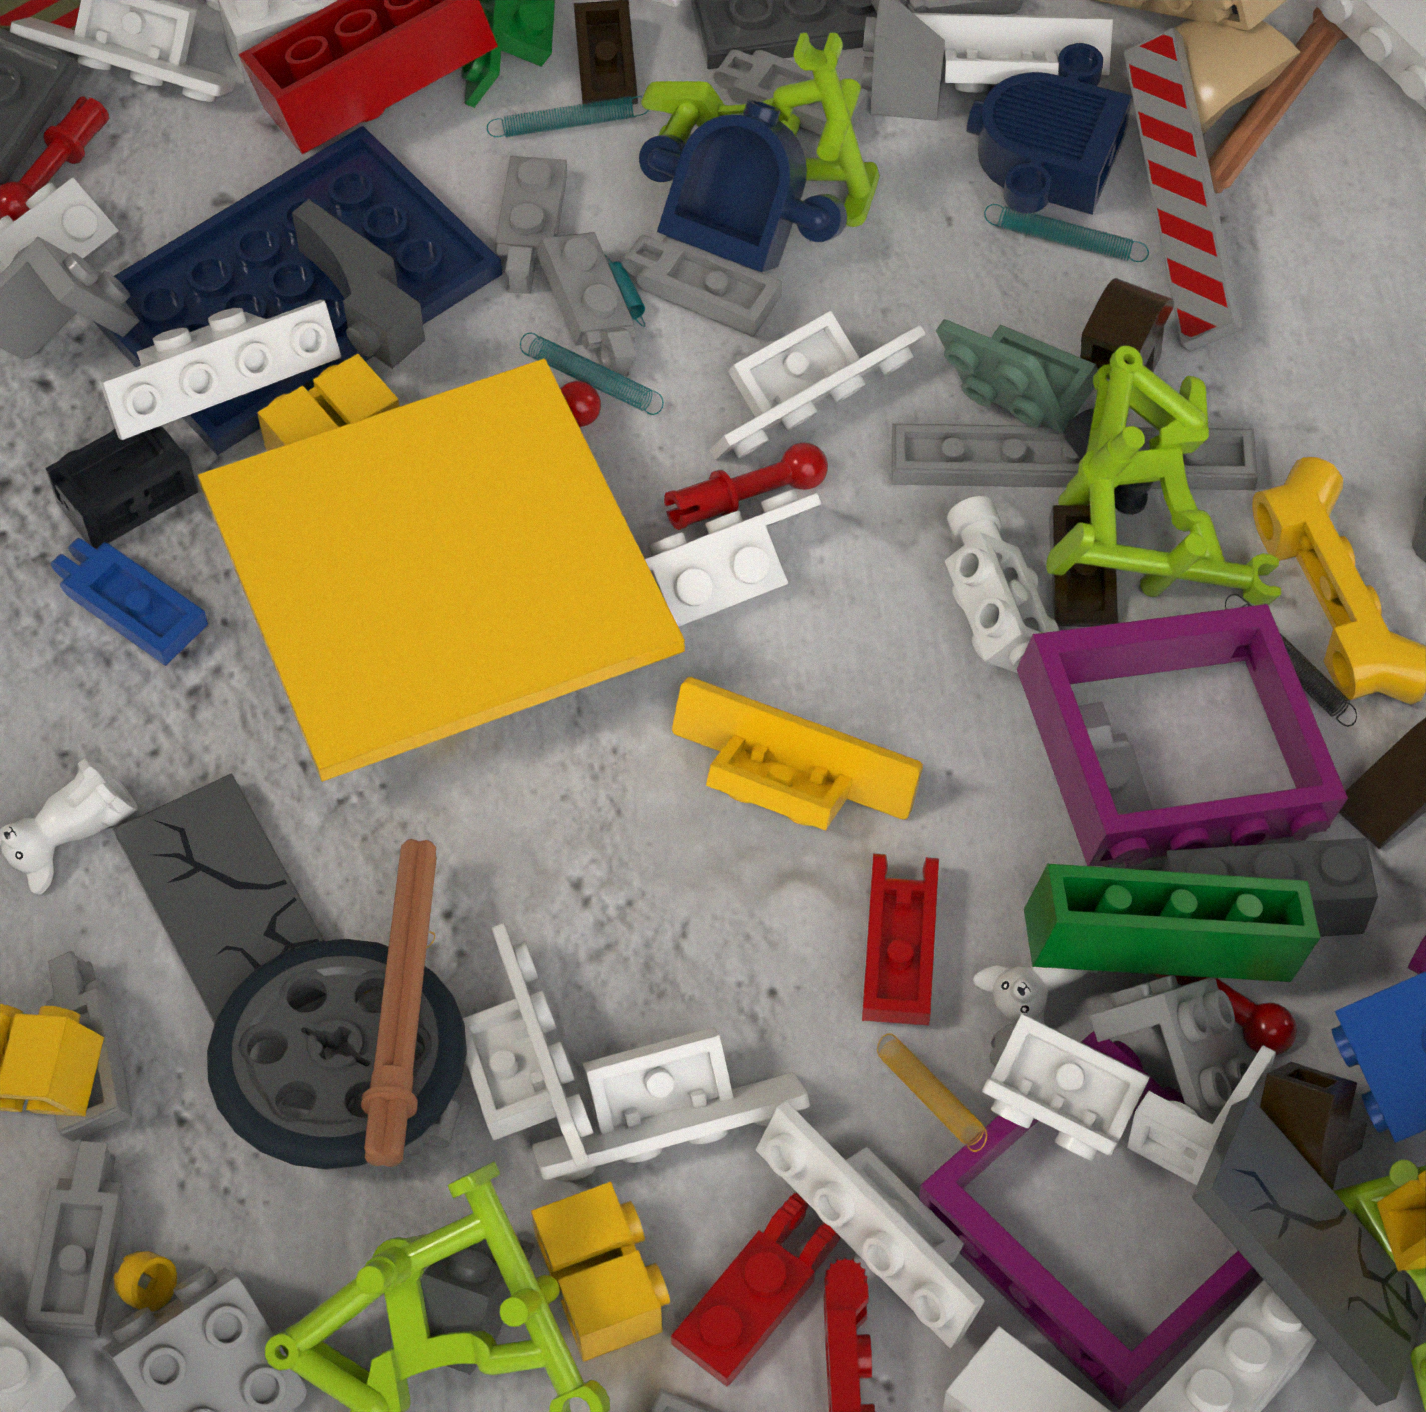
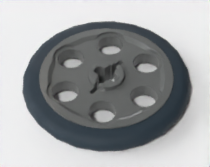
(260, 1010)

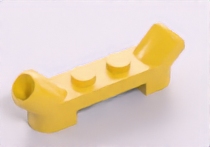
(1361, 649)

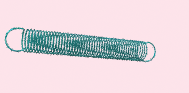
(517, 132)
(1007, 218)
(587, 361)

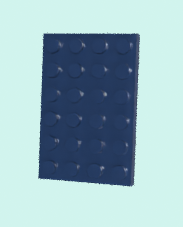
(254, 263)

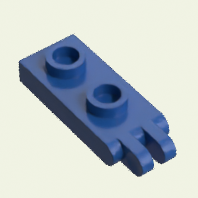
(129, 599)

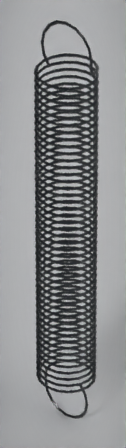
(1315, 678)

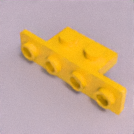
(789, 760)

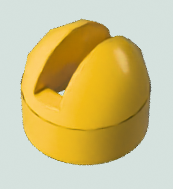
(160, 1286)

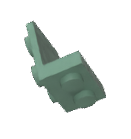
(1018, 374)

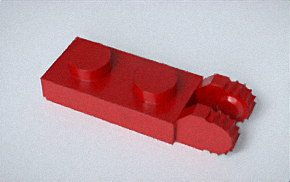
(753, 1295)
(846, 1351)

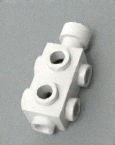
(985, 585)

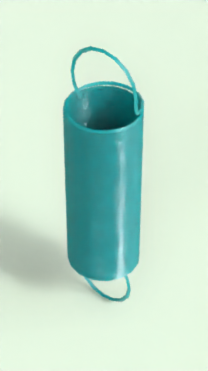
(628, 290)

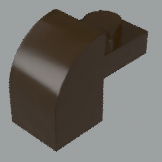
(1129, 318)
(1314, 1115)

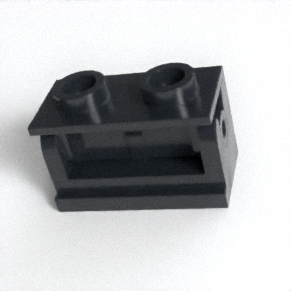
(121, 483)

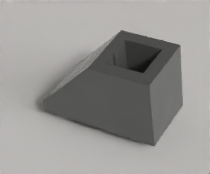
(466, 1293)

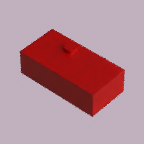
(360, 60)

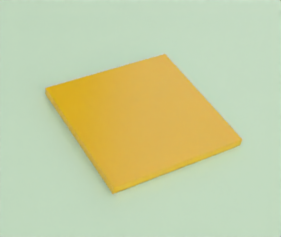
(437, 568)

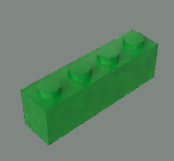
(1170, 923)

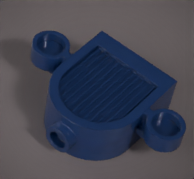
(1052, 133)
(739, 188)

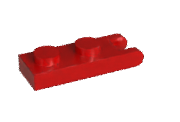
(900, 945)

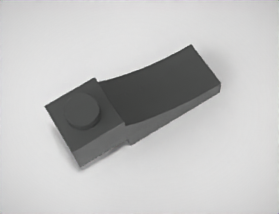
(378, 313)

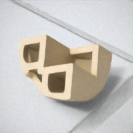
(1231, 63)

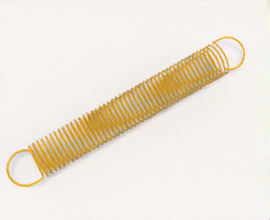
(973, 1119)

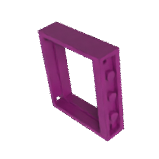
(1165, 645)
(1041, 1297)

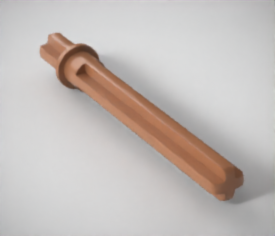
(1273, 102)
(390, 1093)

